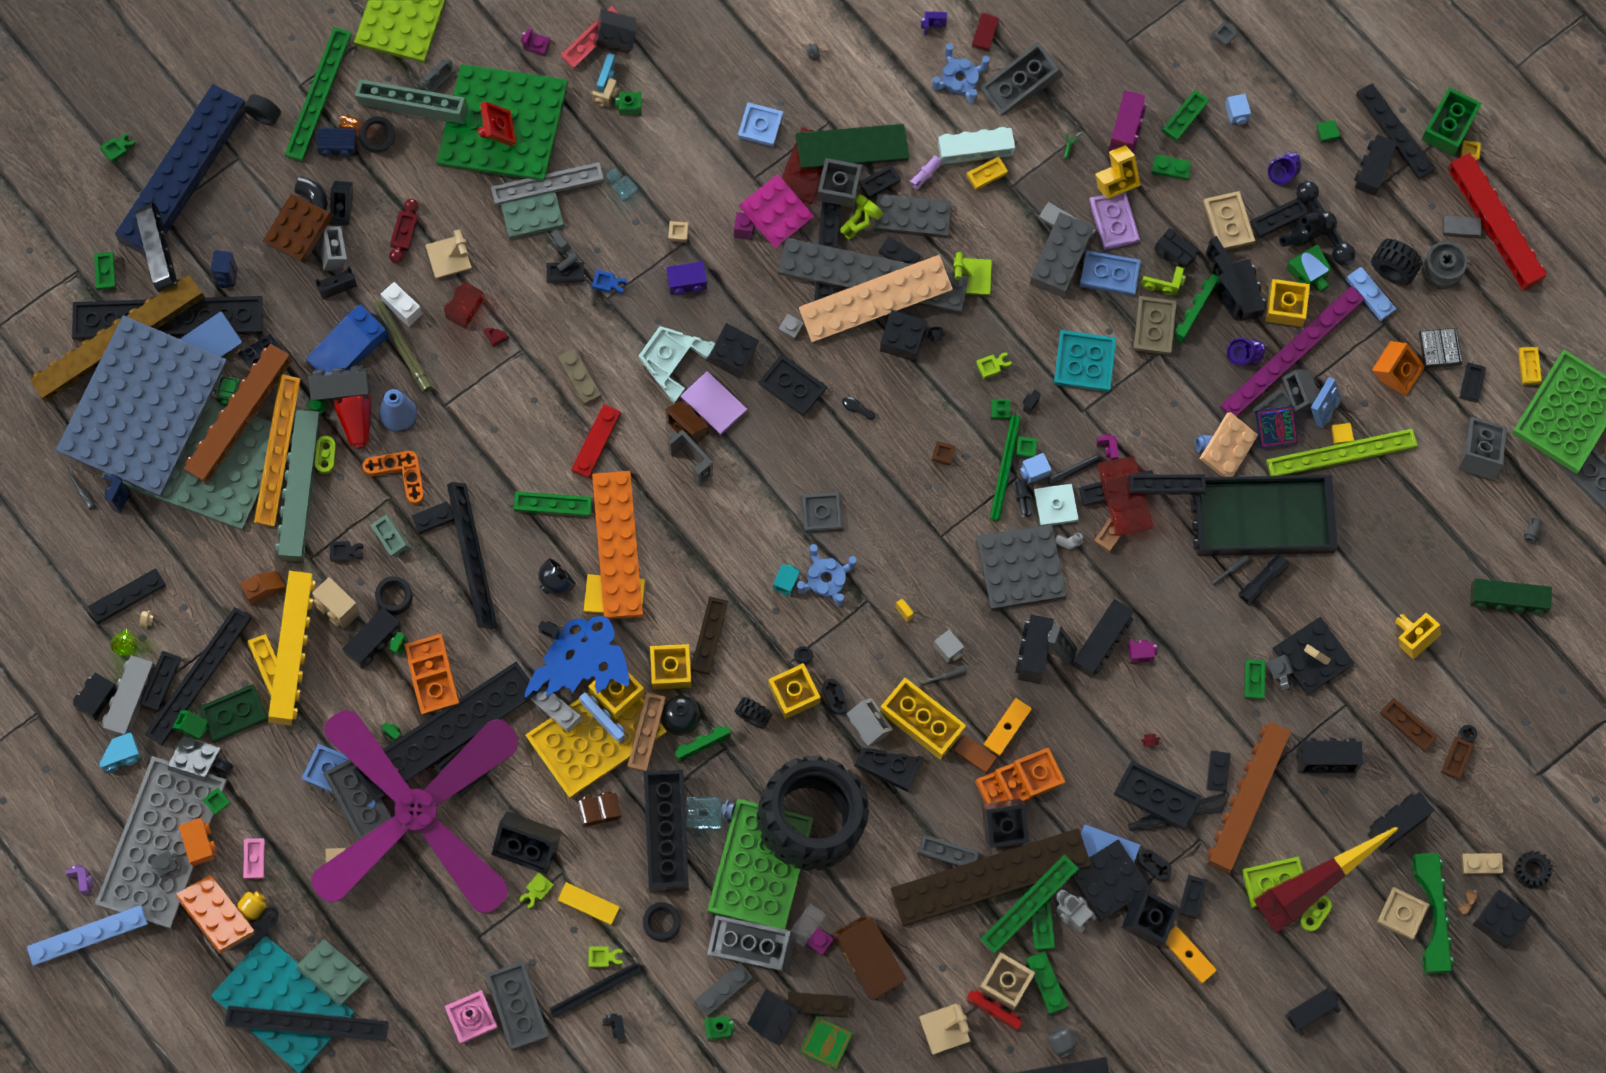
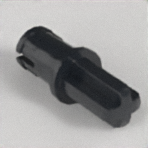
(1023, 498)

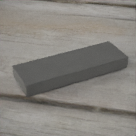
(946, 851)

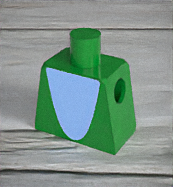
(1310, 268)

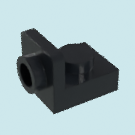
(618, 1029)

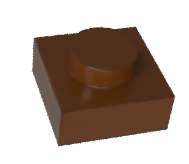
(943, 453)

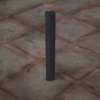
(1074, 469)

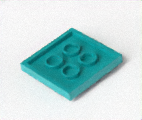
(1084, 361)

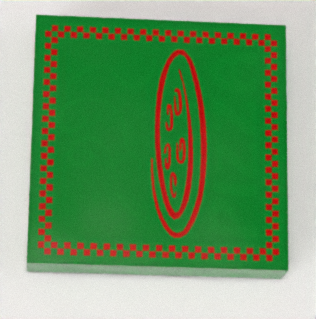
(826, 1042)

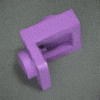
(84, 880)

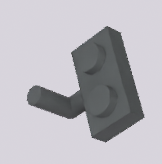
(564, 247)

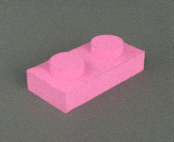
(254, 858)

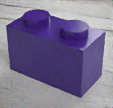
(686, 278)

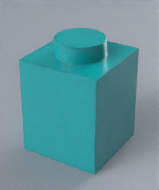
(786, 579)

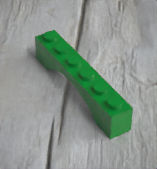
(1427, 873)

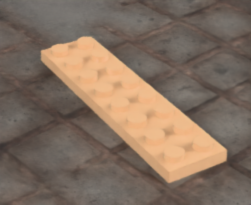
(875, 298)

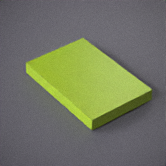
(1262, 877)

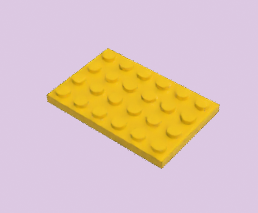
(588, 750)

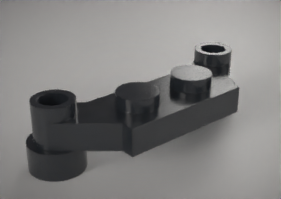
(260, 926)

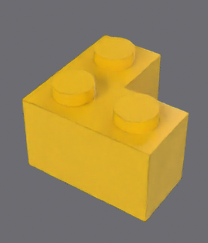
(1121, 176)

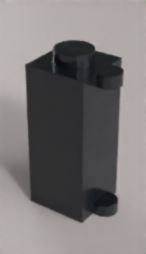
(1313, 1010)

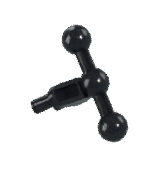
(1318, 223)

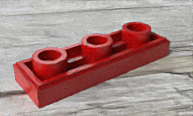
(994, 1009)

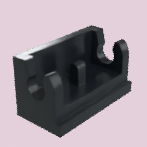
(336, 283)

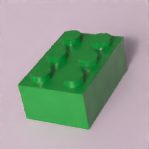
(1451, 121)

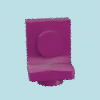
(535, 42)
(1110, 444)

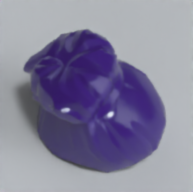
(1283, 169)
(1243, 351)

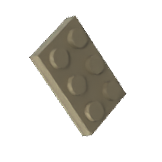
(1154, 325)

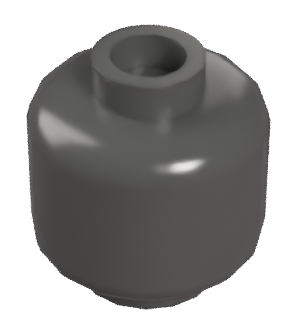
(1062, 1041)

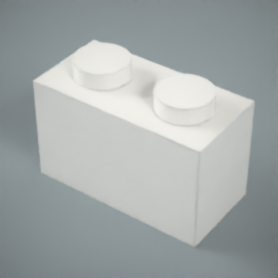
(401, 304)

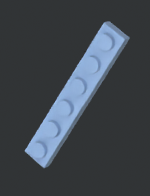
(87, 935)

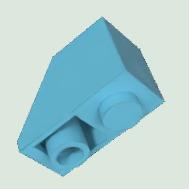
(120, 751)

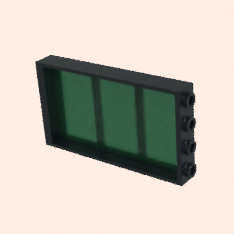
(1265, 515)

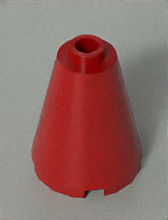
(355, 419)

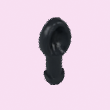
(853, 405)

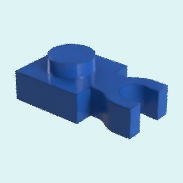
(606, 281)

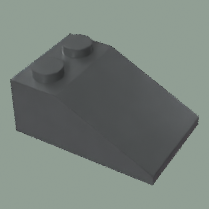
(1483, 448)

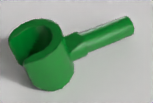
(1069, 145)

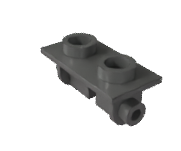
(438, 75)

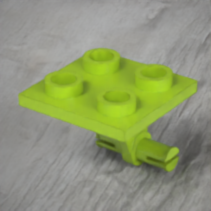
(978, 271)

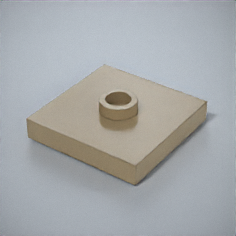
(1403, 913)

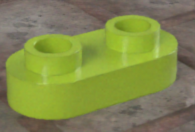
(325, 456)
(1316, 914)

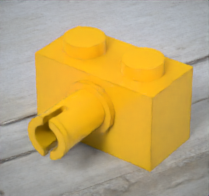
(1418, 634)

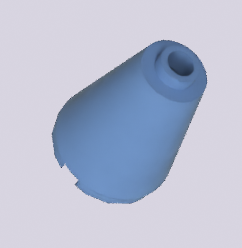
(397, 411)

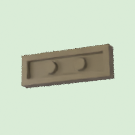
(579, 377)

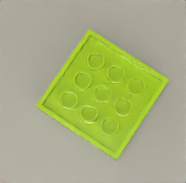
(400, 27)

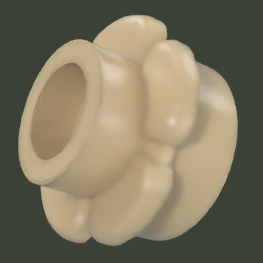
(146, 619)

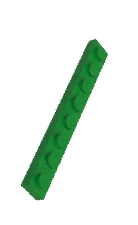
(318, 94)

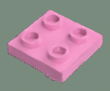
(470, 1017)

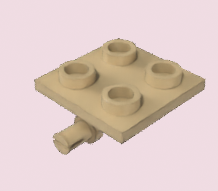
(449, 256)
(945, 1028)

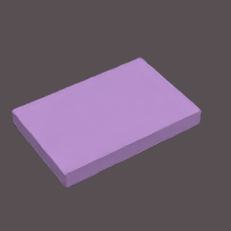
(1114, 221)
(714, 403)

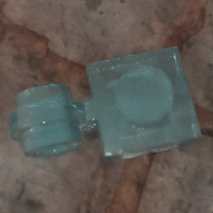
(624, 187)

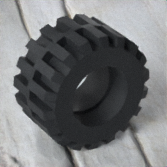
(1396, 262)

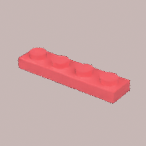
(582, 46)

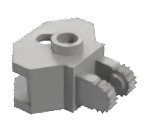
(1073, 910)

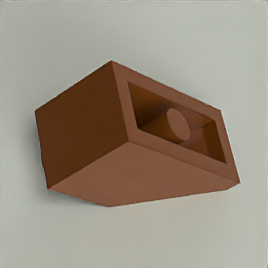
(262, 586)

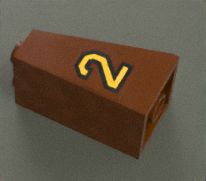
(869, 957)

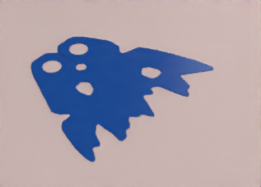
(585, 660)

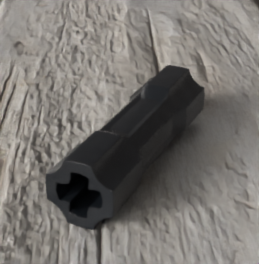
(1263, 579)

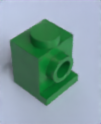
(629, 103)
(714, 1034)

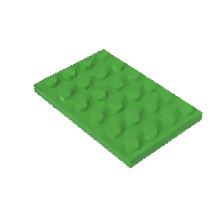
(1566, 412)
(750, 878)

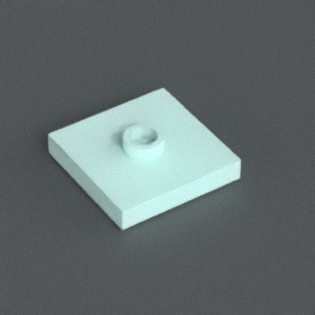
(1056, 505)

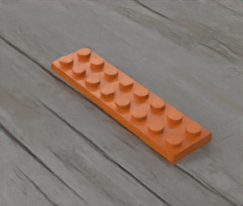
(617, 545)

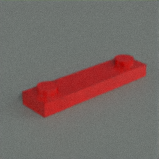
(596, 441)

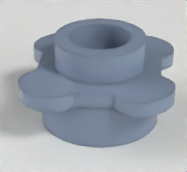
(727, 810)

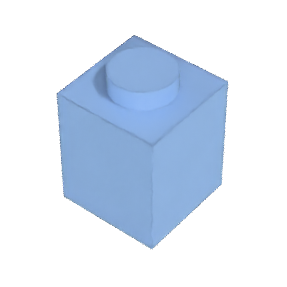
(1238, 109)
(1035, 468)

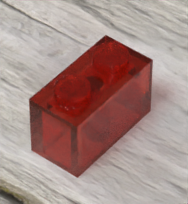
(464, 304)

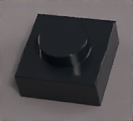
(1030, 401)
(549, 629)

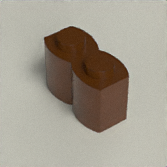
(599, 809)

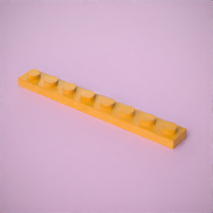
(277, 450)

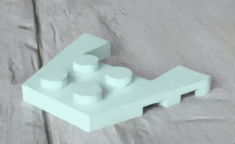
(664, 354)

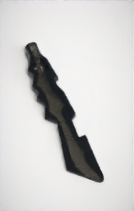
(1206, 805)

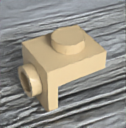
(610, 92)

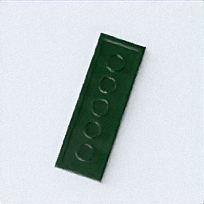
(852, 145)

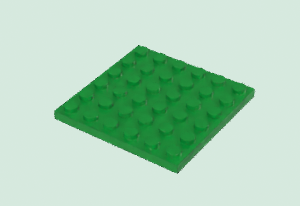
(535, 114)

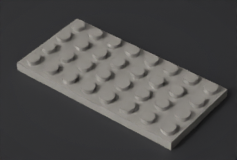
(152, 829)

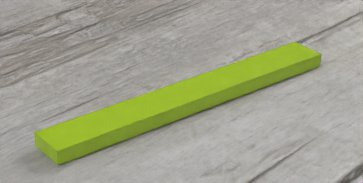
(1342, 453)

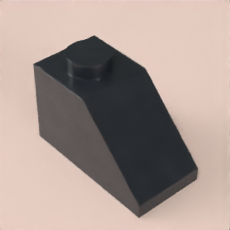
(341, 202)

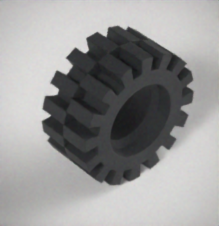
(753, 712)
(1539, 859)

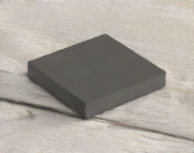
(821, 512)

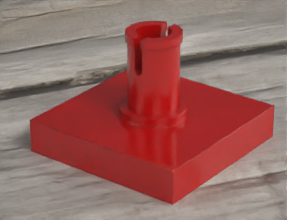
(497, 124)

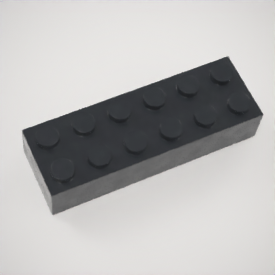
(666, 831)

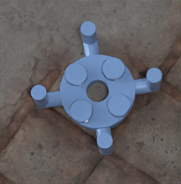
(960, 66)
(822, 567)

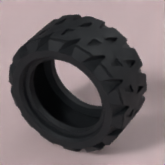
(829, 778)

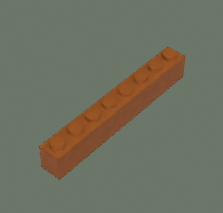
(237, 414)
(1248, 798)

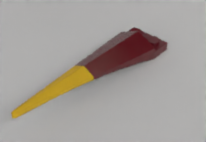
(1293, 897)

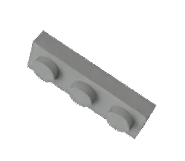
(556, 709)

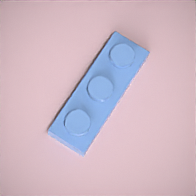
(1374, 297)
(602, 717)

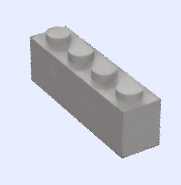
(130, 689)

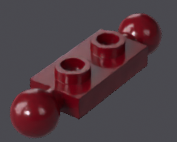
(404, 230)

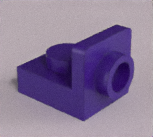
(933, 19)

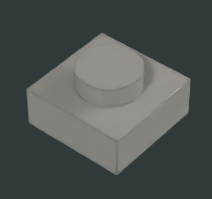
(791, 326)

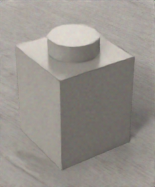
(949, 647)

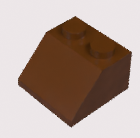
(683, 417)

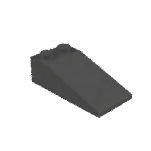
(1022, 79)
(752, 943)

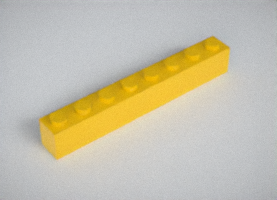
(290, 648)

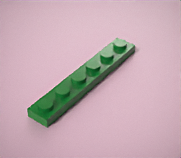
(1029, 903)

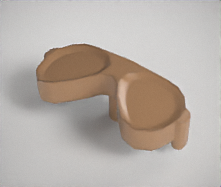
(1471, 897)

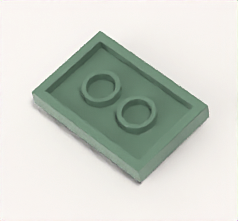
(532, 215)
(332, 972)

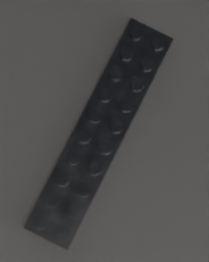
(242, 312)
(454, 726)

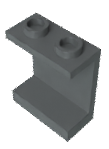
(704, 469)

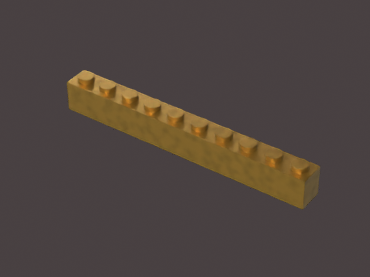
(86, 358)

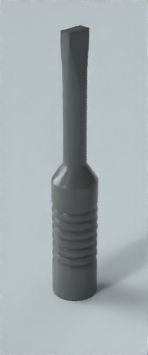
(83, 494)
(1232, 568)
(946, 675)

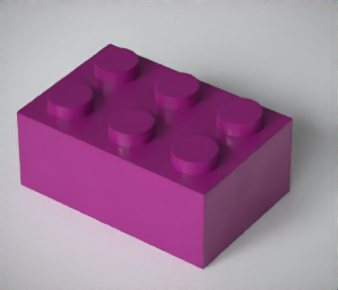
(1128, 121)

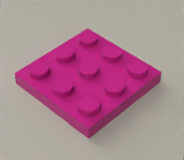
(776, 211)

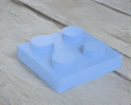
(760, 124)

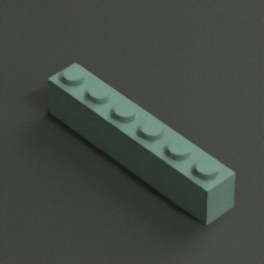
(411, 101)

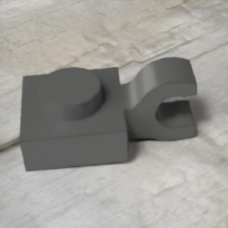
(1280, 668)

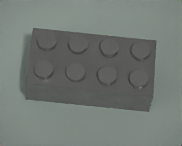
(1061, 255)

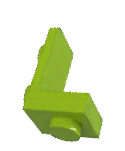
(1166, 287)

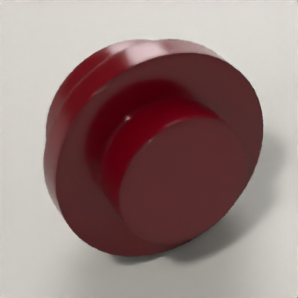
(1150, 740)

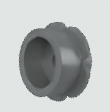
(813, 51)

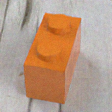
(197, 841)

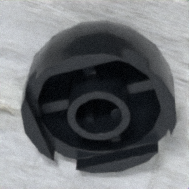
(554, 579)
(681, 715)

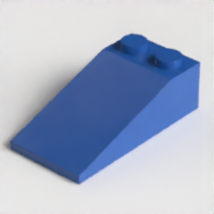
(348, 341)

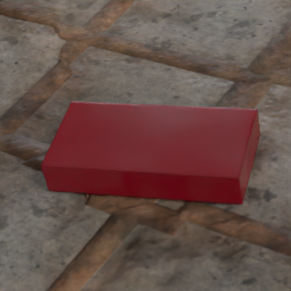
(985, 31)

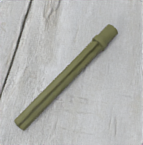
(418, 375)

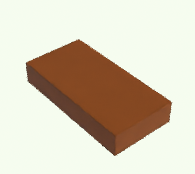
(975, 754)

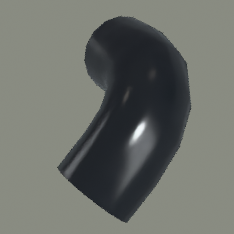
(312, 191)

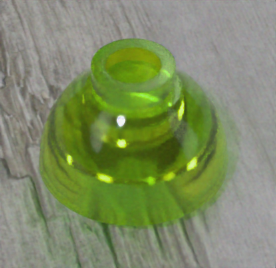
(123, 643)

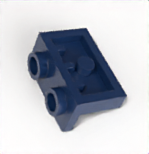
(116, 492)

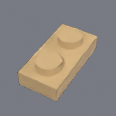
(1482, 864)

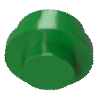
(316, 405)

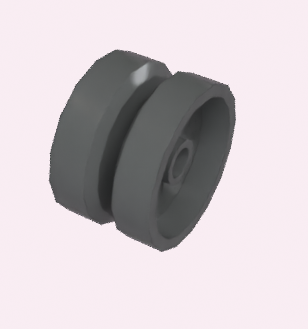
(1444, 264)

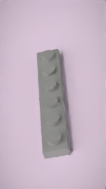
(555, 181)

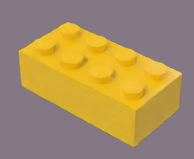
(922, 718)

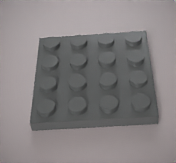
(1021, 567)

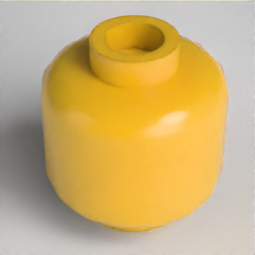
(252, 905)

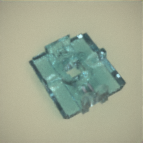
(712, 804)

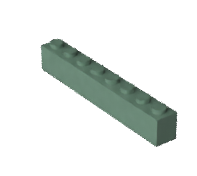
(299, 486)

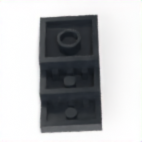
(1227, 285)

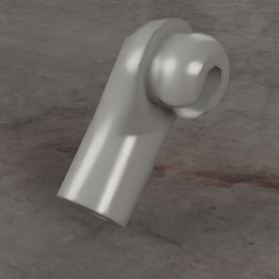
(1071, 542)

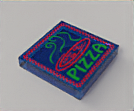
(1276, 426)

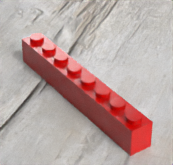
(1497, 222)

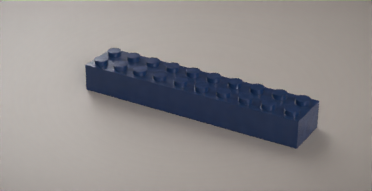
(186, 162)

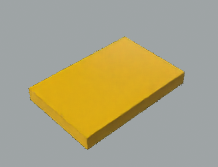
(593, 595)

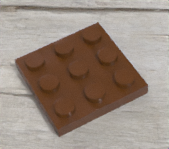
(297, 228)

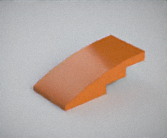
(431, 674)
(1022, 779)

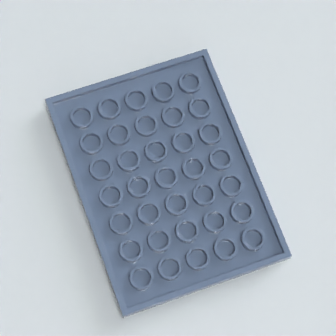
(141, 405)

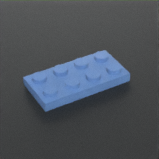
(322, 761)

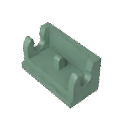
(390, 536)

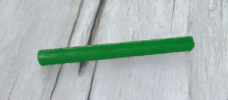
(1005, 468)

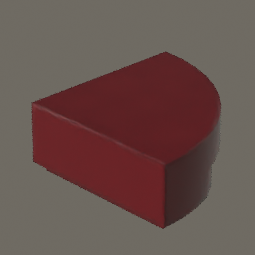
(495, 336)

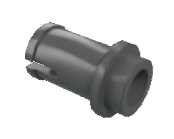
(1531, 535)

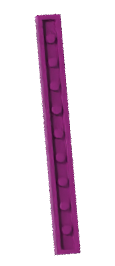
(1292, 352)

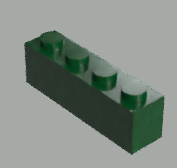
(1511, 596)

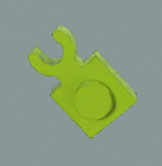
(991, 366)
(537, 888)
(600, 957)

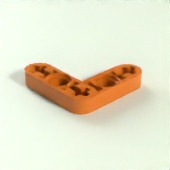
(406, 469)

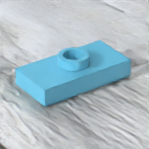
(606, 73)

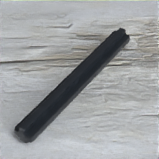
(595, 990)

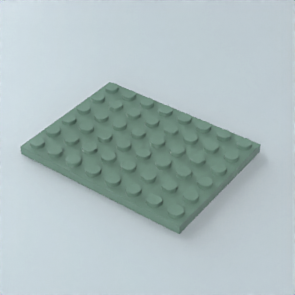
(236, 483)

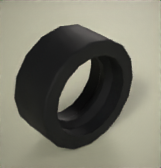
(262, 109)
(377, 148)
(389, 581)
(663, 937)

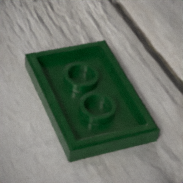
(233, 713)

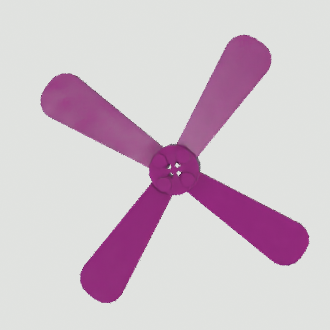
(472, 875)

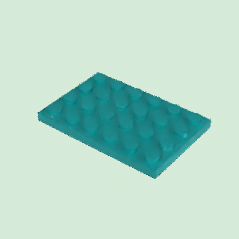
(271, 981)

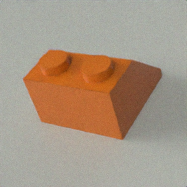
(1398, 367)

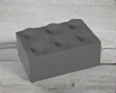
(339, 382)

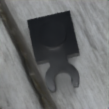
(341, 551)

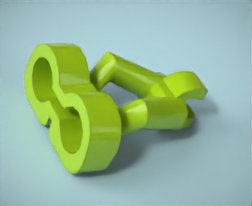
(870, 210)

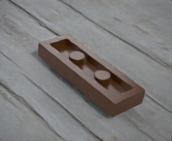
(1408, 725)

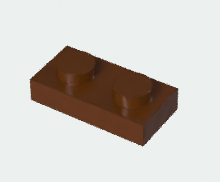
(1457, 758)

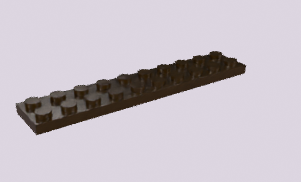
(986, 877)

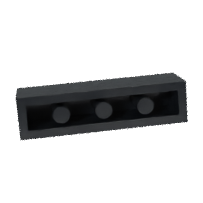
(1102, 638)

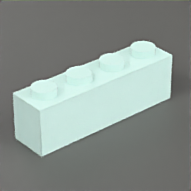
(976, 145)

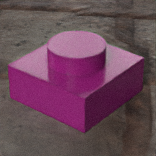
(819, 941)

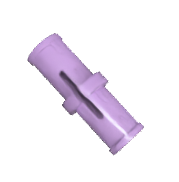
(926, 172)

